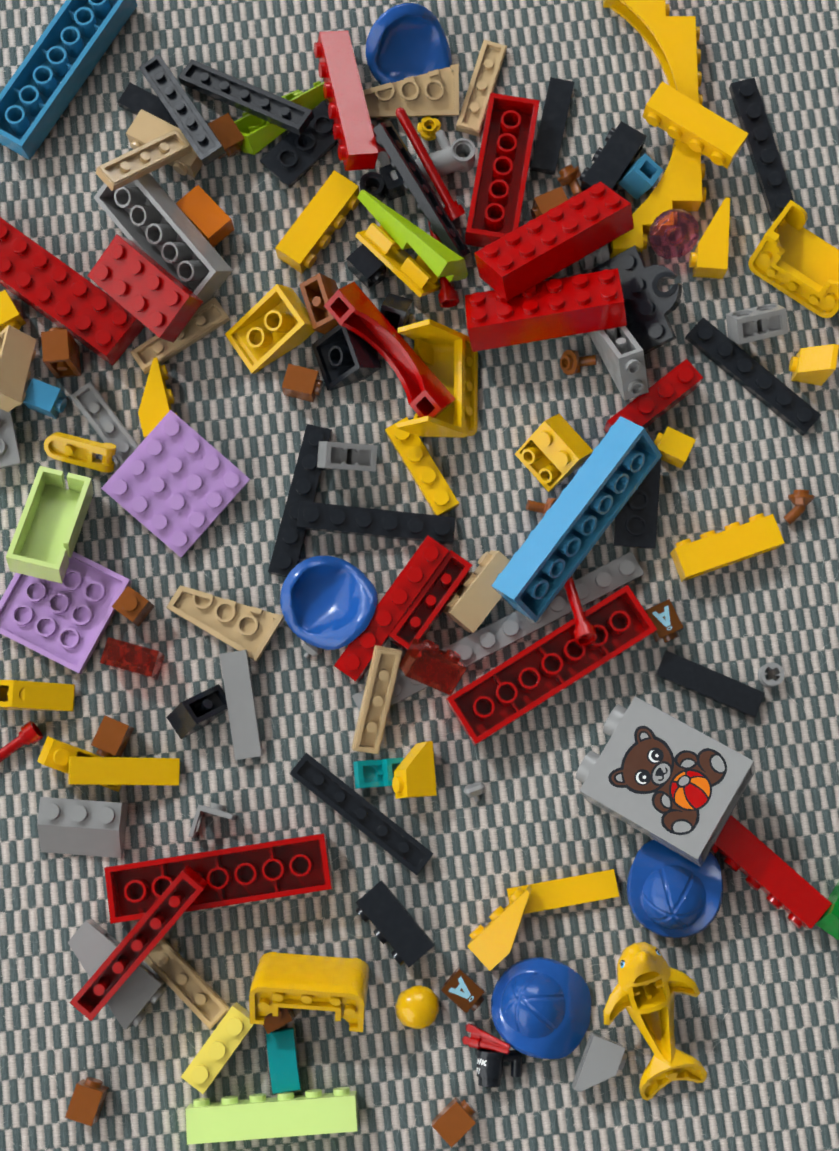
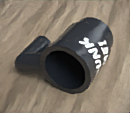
(491, 1066)

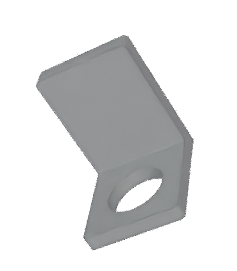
(215, 809)

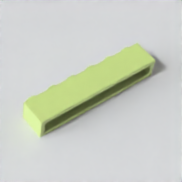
(272, 1116)

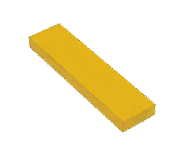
(123, 771)
(570, 891)

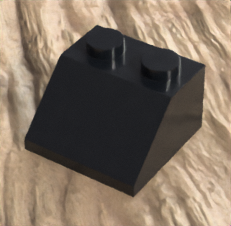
(344, 358)

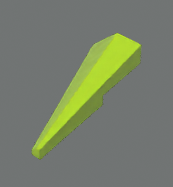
(260, 133)
(407, 235)

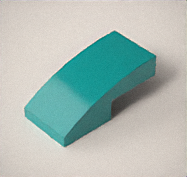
(375, 772)
(283, 1060)

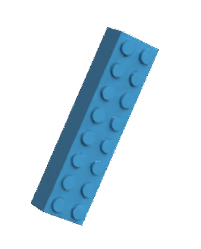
(57, 70)
(577, 519)

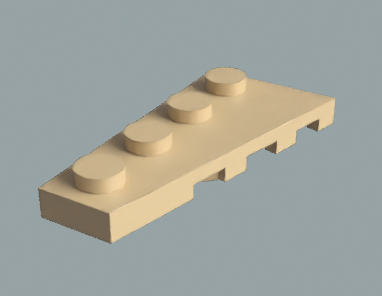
(421, 95)
(227, 620)

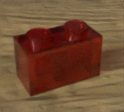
(132, 658)
(433, 666)

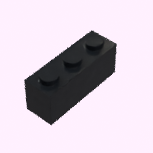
(615, 158)
(394, 924)

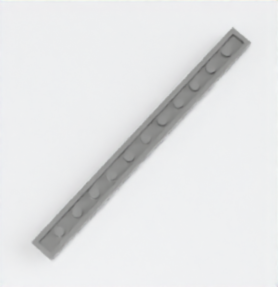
(517, 626)

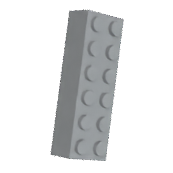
(165, 234)

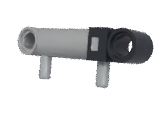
(445, 161)

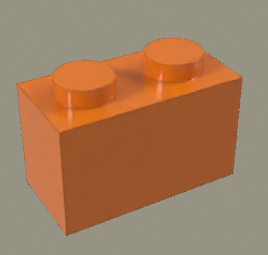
(206, 215)

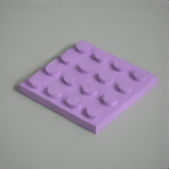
(175, 483)
(65, 617)

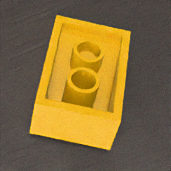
(270, 328)

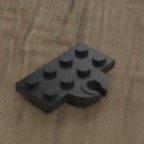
(643, 298)

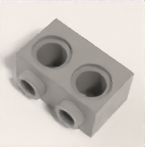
(757, 323)
(347, 456)

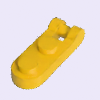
(80, 451)

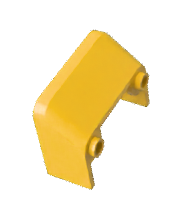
(456, 366)

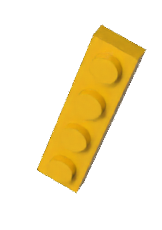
(422, 470)

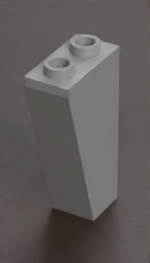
(623, 360)
(92, 948)

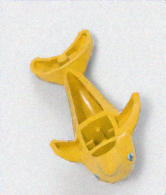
(647, 992)

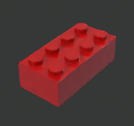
(145, 288)

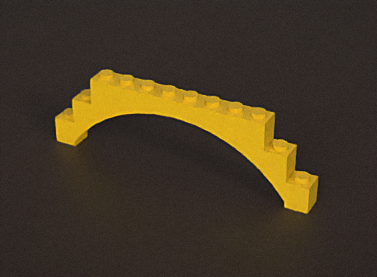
(675, 46)

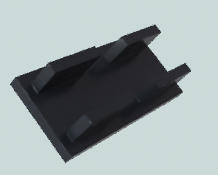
(298, 153)
(637, 520)

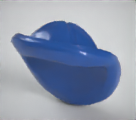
(406, 44)
(327, 601)
(672, 892)
(541, 1008)

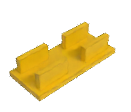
(411, 271)

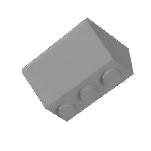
(82, 827)

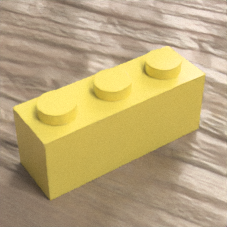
(218, 1048)

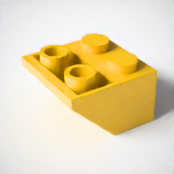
(553, 452)

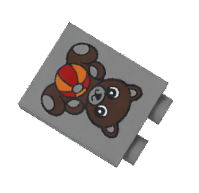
(665, 779)

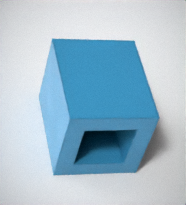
(640, 176)
(45, 398)

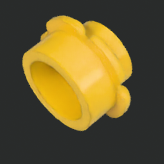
(428, 134)

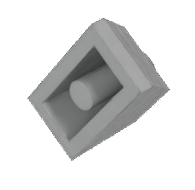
(599, 1062)

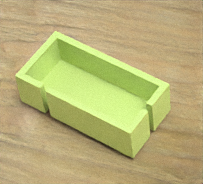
(50, 525)

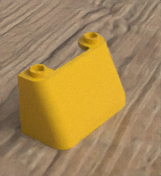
(799, 262)
(310, 984)

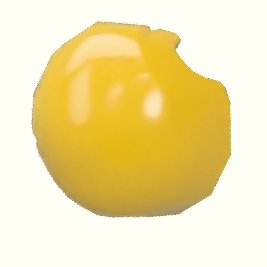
(417, 1007)

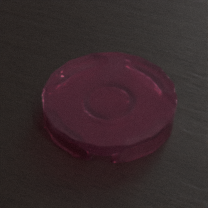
(673, 233)

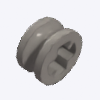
(770, 666)

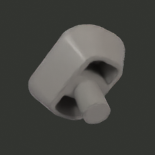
(311, 650)
(474, 790)

